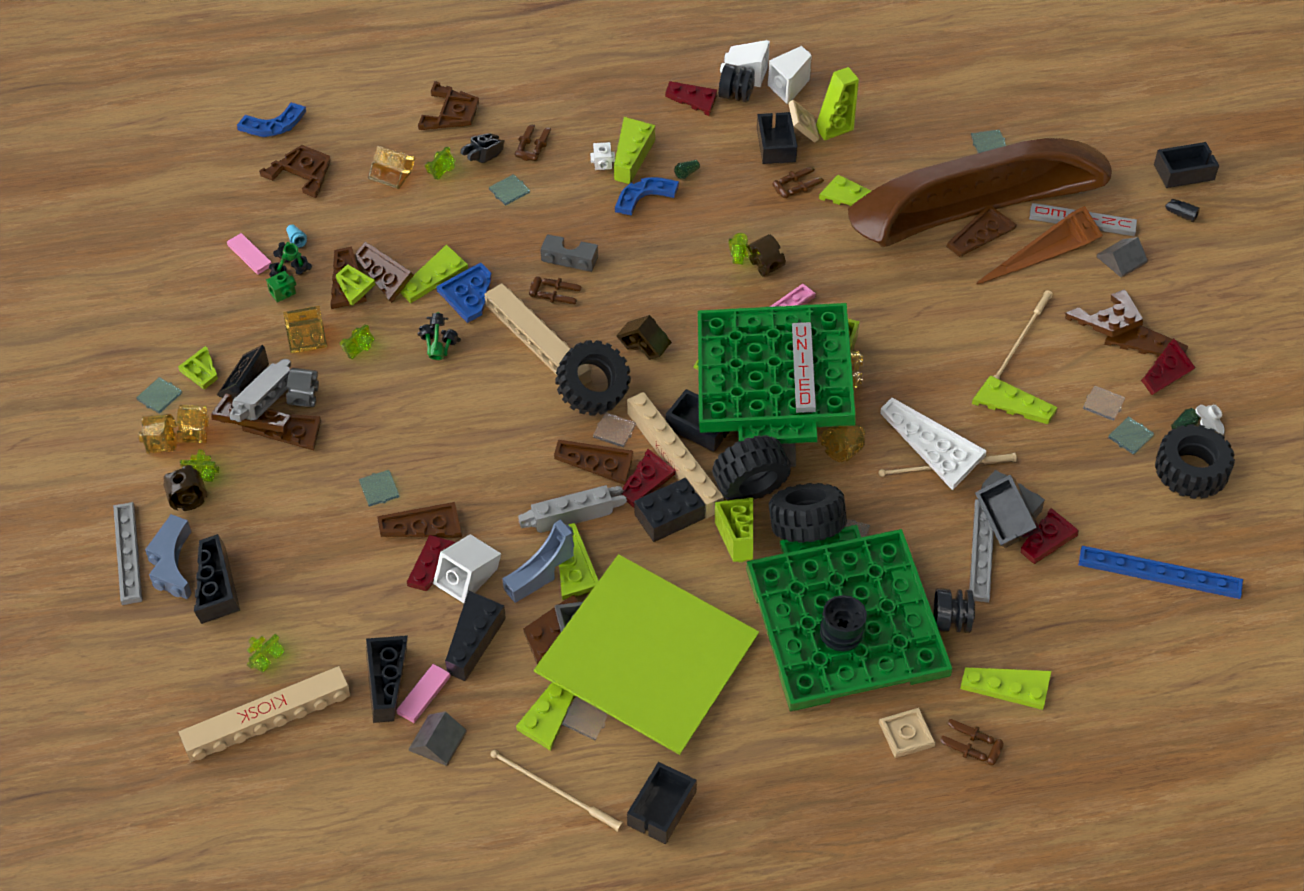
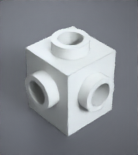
(602, 156)

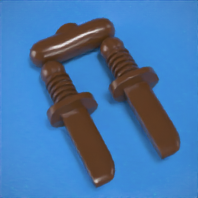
(525, 139)
(778, 185)
(553, 296)
(966, 749)

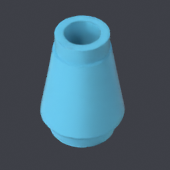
(296, 236)

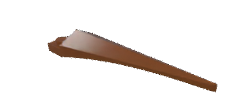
(1067, 235)

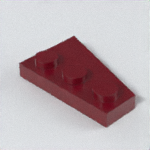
(695, 96)
(1168, 368)
(647, 478)
(1053, 534)
(426, 564)

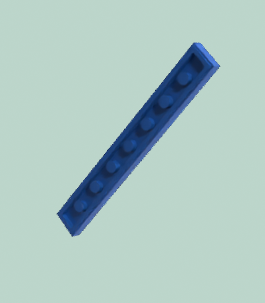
(1161, 572)

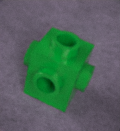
(281, 286)

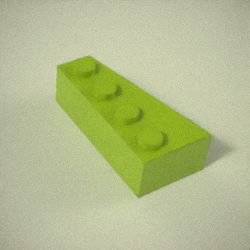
(839, 105)
(632, 149)
(735, 526)

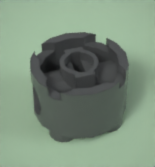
(302, 387)

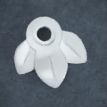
(1210, 417)

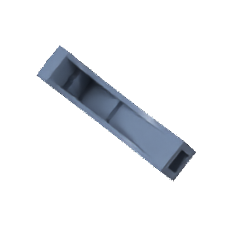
(165, 552)
(541, 566)

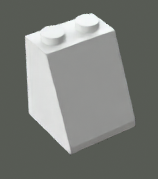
(750, 55)
(789, 73)
(465, 567)

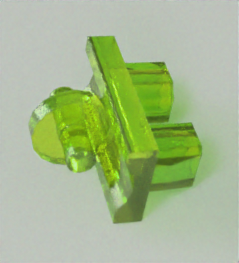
(442, 162)
(739, 248)
(357, 342)
(203, 464)
(258, 658)

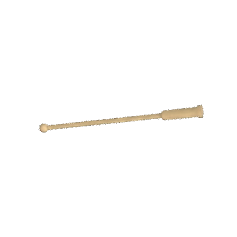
(1039, 308)
(987, 460)
(617, 825)

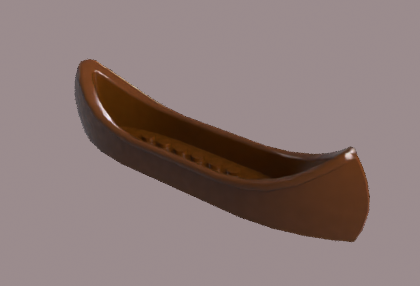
(971, 183)

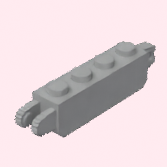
(261, 392)
(573, 508)

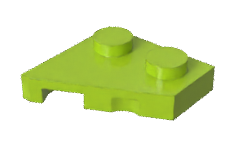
(354, 283)
(200, 369)

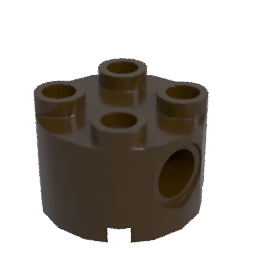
(766, 255)
(185, 488)

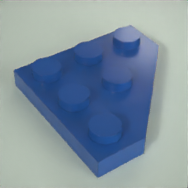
(467, 291)

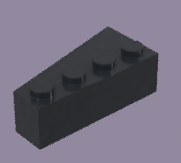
(215, 584)
(474, 632)
(385, 670)

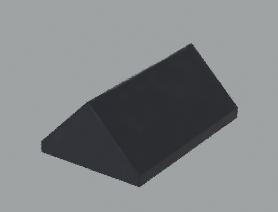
(245, 371)

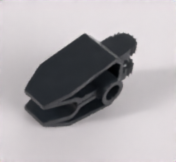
(483, 148)

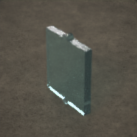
(987, 140)
(509, 189)
(159, 395)
(1131, 435)
(378, 488)

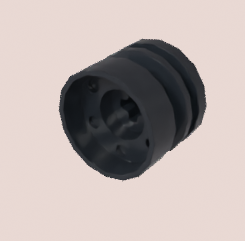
(738, 83)
(954, 610)
(843, 623)

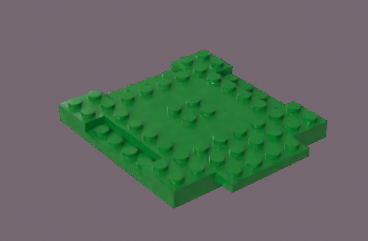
(750, 371)
(899, 631)

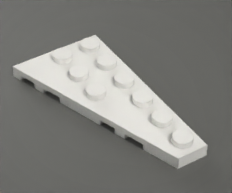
(941, 448)

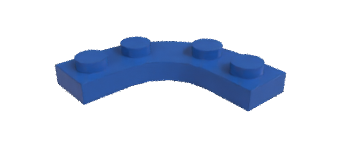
(275, 126)
(647, 186)

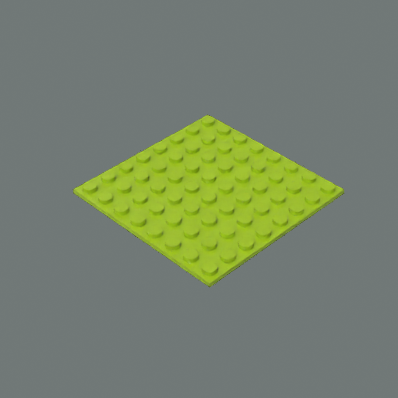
(647, 653)

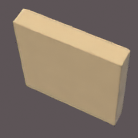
(803, 121)
(907, 732)

